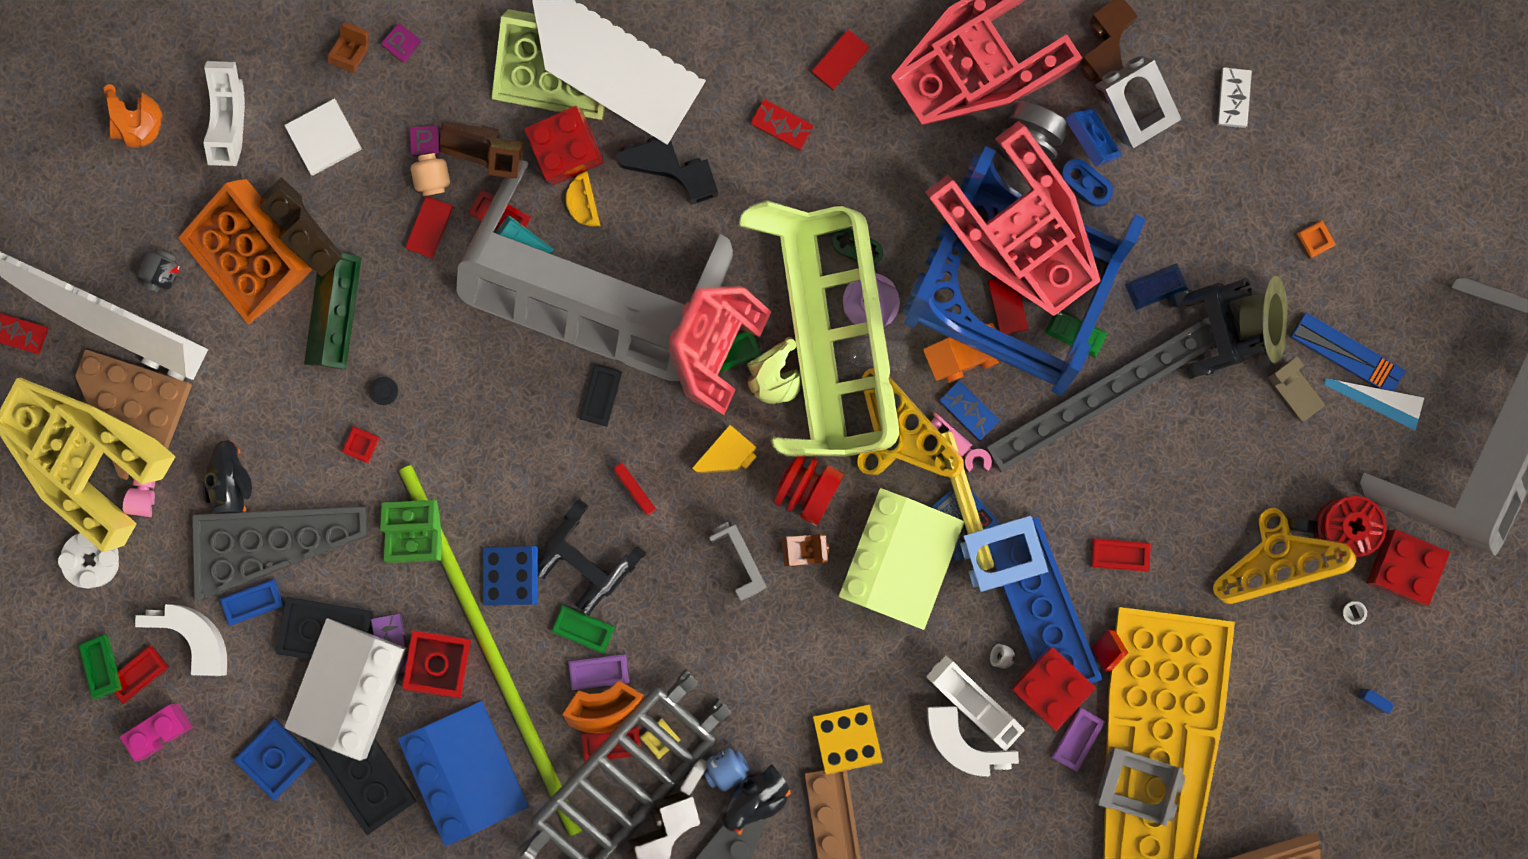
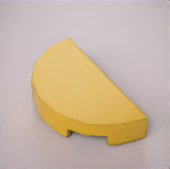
(581, 201)

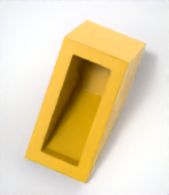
(727, 454)

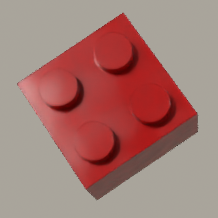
(564, 145)
(1408, 567)
(436, 665)
(1052, 688)

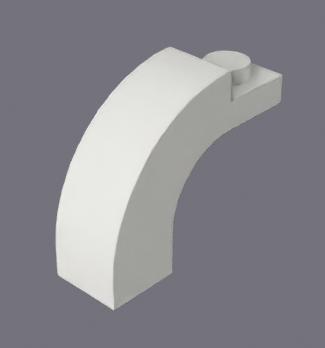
(226, 121)
(205, 640)
(946, 737)

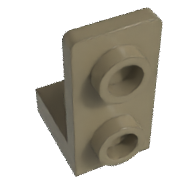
(1296, 390)

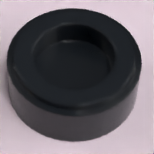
(1302, 525)

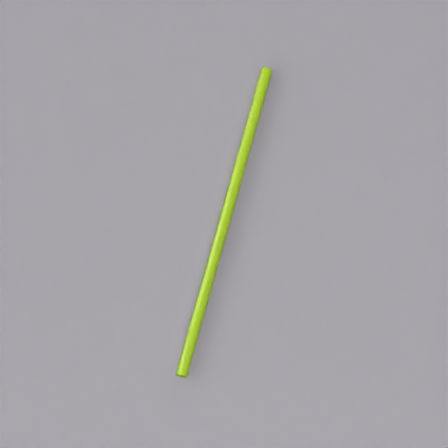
(493, 656)

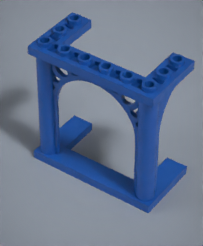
(989, 191)

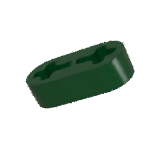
(850, 252)

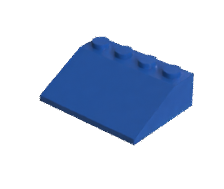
(463, 773)

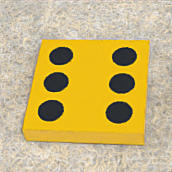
(847, 739)

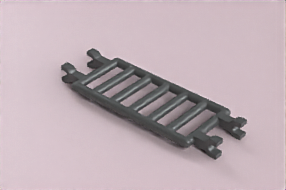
(669, 699)

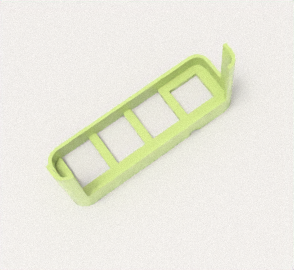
(813, 331)

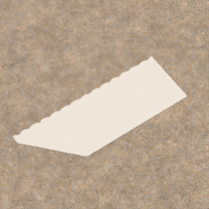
(614, 67)

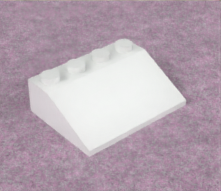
(346, 689)

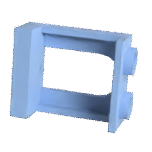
(976, 540)

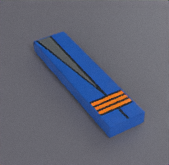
(1347, 353)

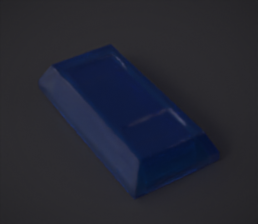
(1156, 286)

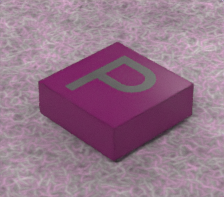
(401, 43)
(424, 140)

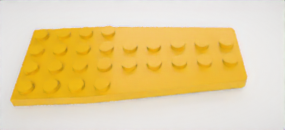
(1171, 709)

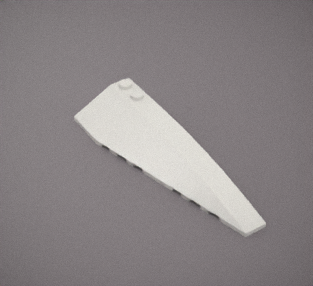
(107, 320)

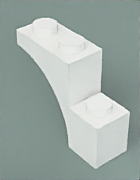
(975, 703)

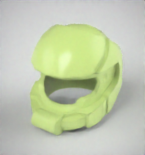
(766, 378)

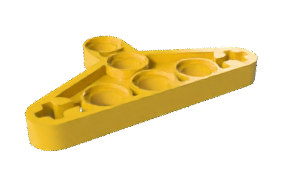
(911, 443)
(1295, 556)

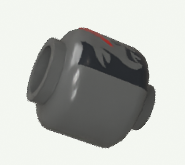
(158, 270)

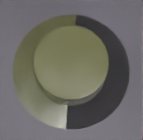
(1266, 316)

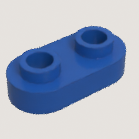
(1087, 182)

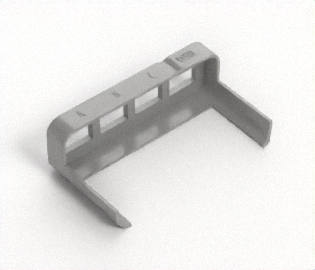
(575, 290)
(1500, 474)

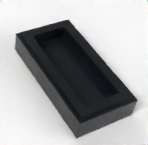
(601, 395)

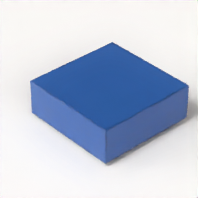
(1375, 700)

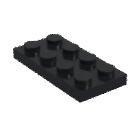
(367, 786)

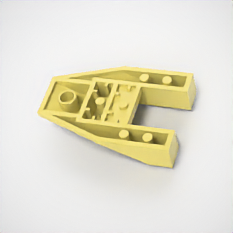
(59, 447)

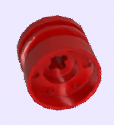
(808, 488)
(1369, 519)

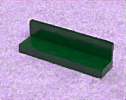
(333, 314)

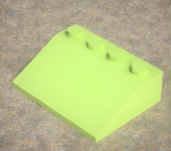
(523, 74)
(902, 559)

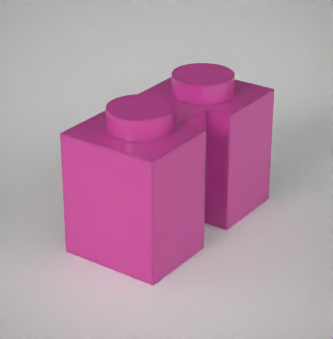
(147, 736)

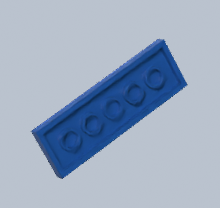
(1043, 605)

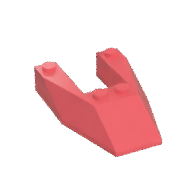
(968, 67)
(1034, 242)
(706, 337)

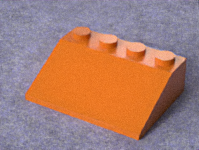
(243, 250)

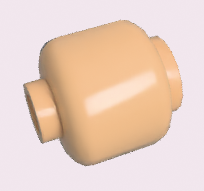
(430, 174)

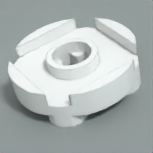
(91, 576)

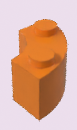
(952, 358)
(603, 710)

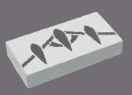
(1234, 97)

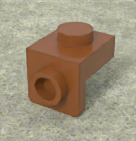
(349, 48)
(805, 550)

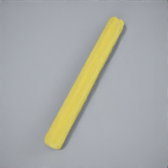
(968, 507)

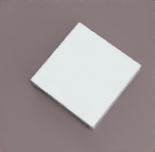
(323, 137)

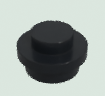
(383, 391)

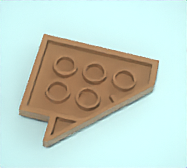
(133, 396)

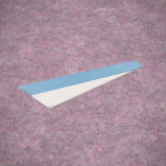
(1395, 405)

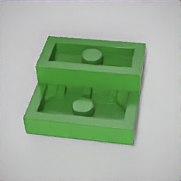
(411, 531)

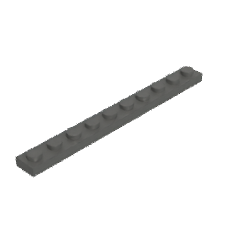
(1105, 393)

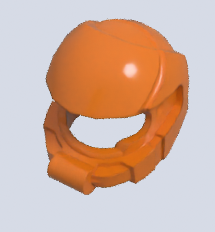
(133, 127)

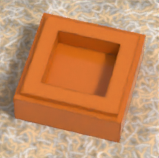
(1315, 239)

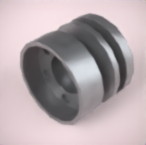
(1042, 124)

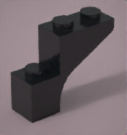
(661, 160)

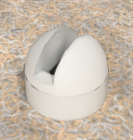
(1348, 615)
(1006, 659)

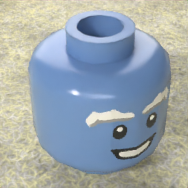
(726, 769)

